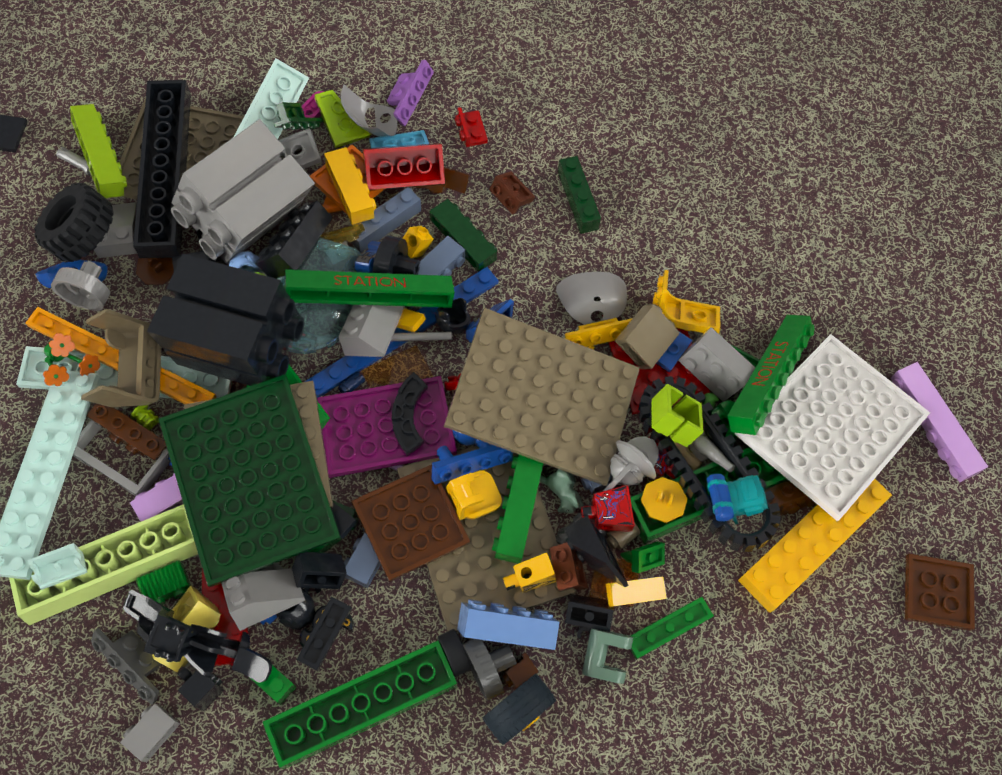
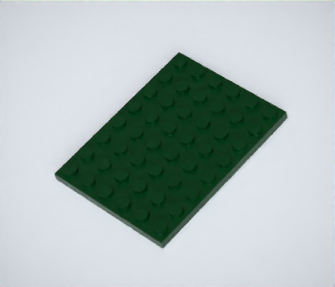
(248, 480)

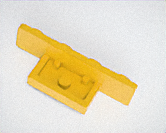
(598, 332)

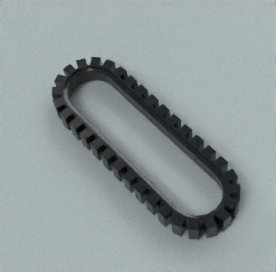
(688, 478)

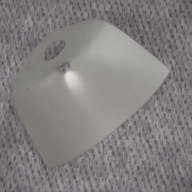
(357, 107)
(580, 289)

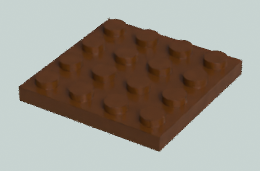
(410, 523)

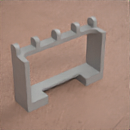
(144, 485)

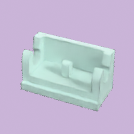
(57, 566)

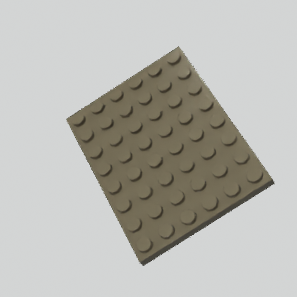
(542, 397)
(474, 571)

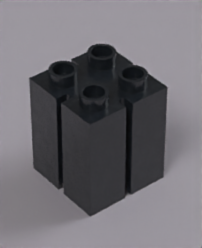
(226, 321)

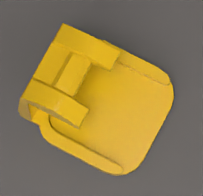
(474, 495)

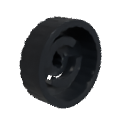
(393, 257)

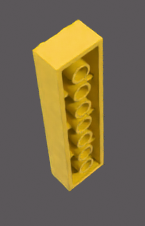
(807, 547)

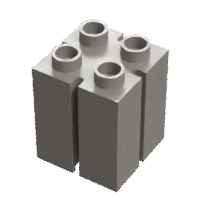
(240, 192)

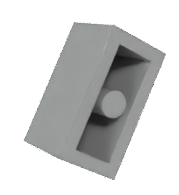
(149, 732)

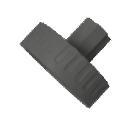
(487, 665)

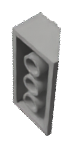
(369, 330)

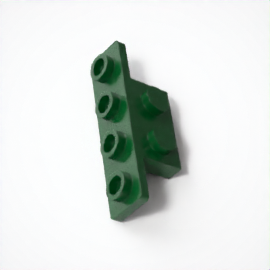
(293, 117)

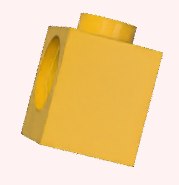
(417, 240)

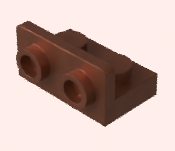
(511, 191)
(567, 568)

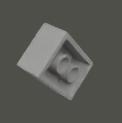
(717, 364)

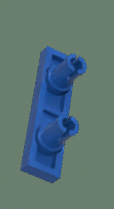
(455, 466)

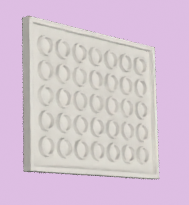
(835, 426)

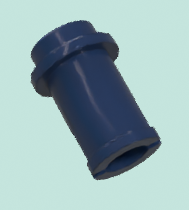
(351, 383)

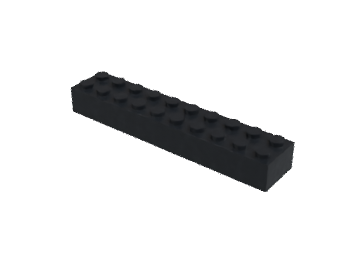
(161, 168)

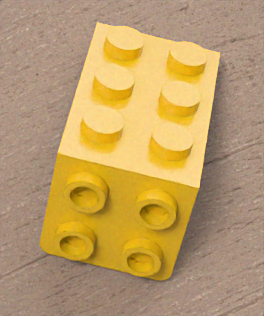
(686, 313)

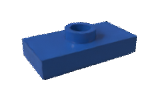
(674, 352)

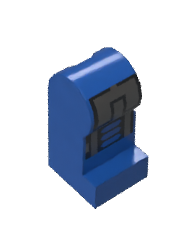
(365, 262)

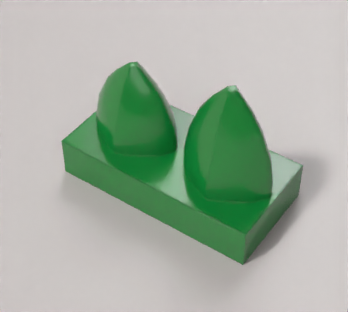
(645, 557)

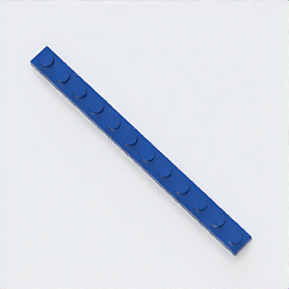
(348, 365)

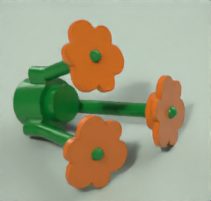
(57, 351)

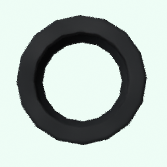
(454, 652)

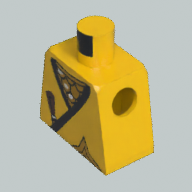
(540, 570)

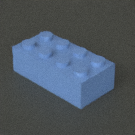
(508, 625)

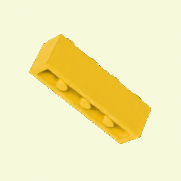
(349, 185)

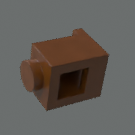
(519, 672)

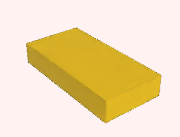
(410, 320)

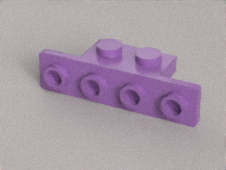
(409, 91)

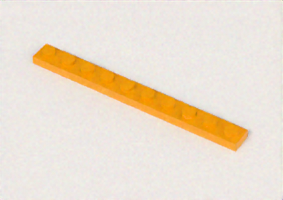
(88, 343)

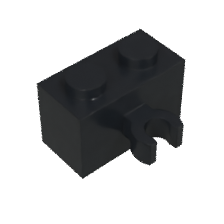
(319, 571)
(589, 613)
(200, 689)

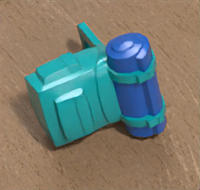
(736, 497)

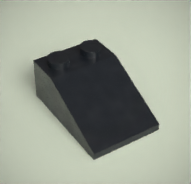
(594, 549)

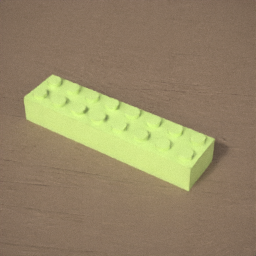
(111, 564)

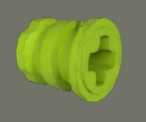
(144, 417)

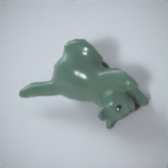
(562, 485)

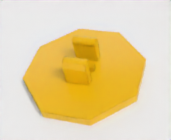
(664, 500)

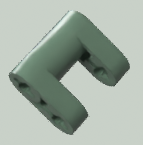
(596, 653)

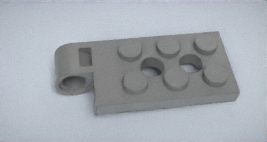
(305, 141)

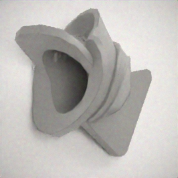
(633, 462)

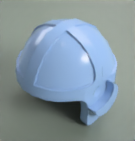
(245, 261)

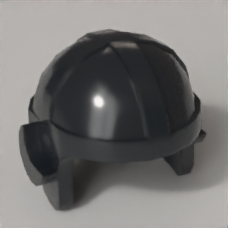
(454, 318)
(298, 615)

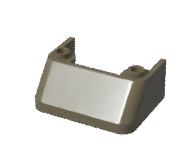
(137, 365)

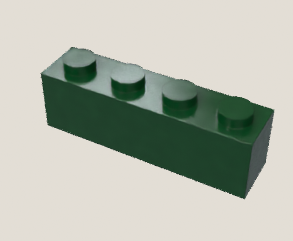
(579, 194)
(460, 228)

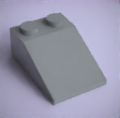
(121, 233)
(260, 595)

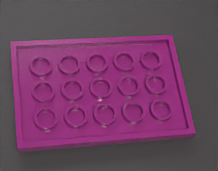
(362, 432)

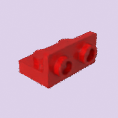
(472, 128)

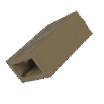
(647, 336)

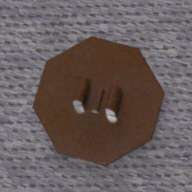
(155, 270)

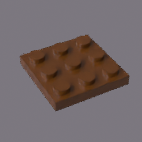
(939, 592)

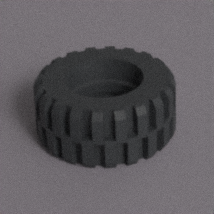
(74, 222)

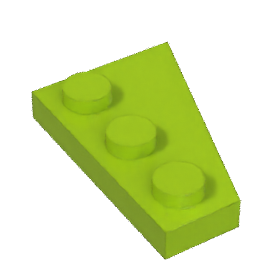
(337, 121)

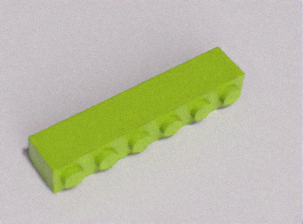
(97, 151)

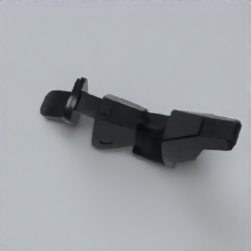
(199, 645)

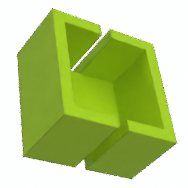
(682, 421)

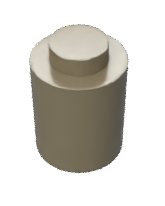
(620, 539)

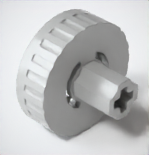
(81, 286)

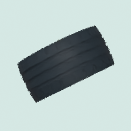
(519, 709)

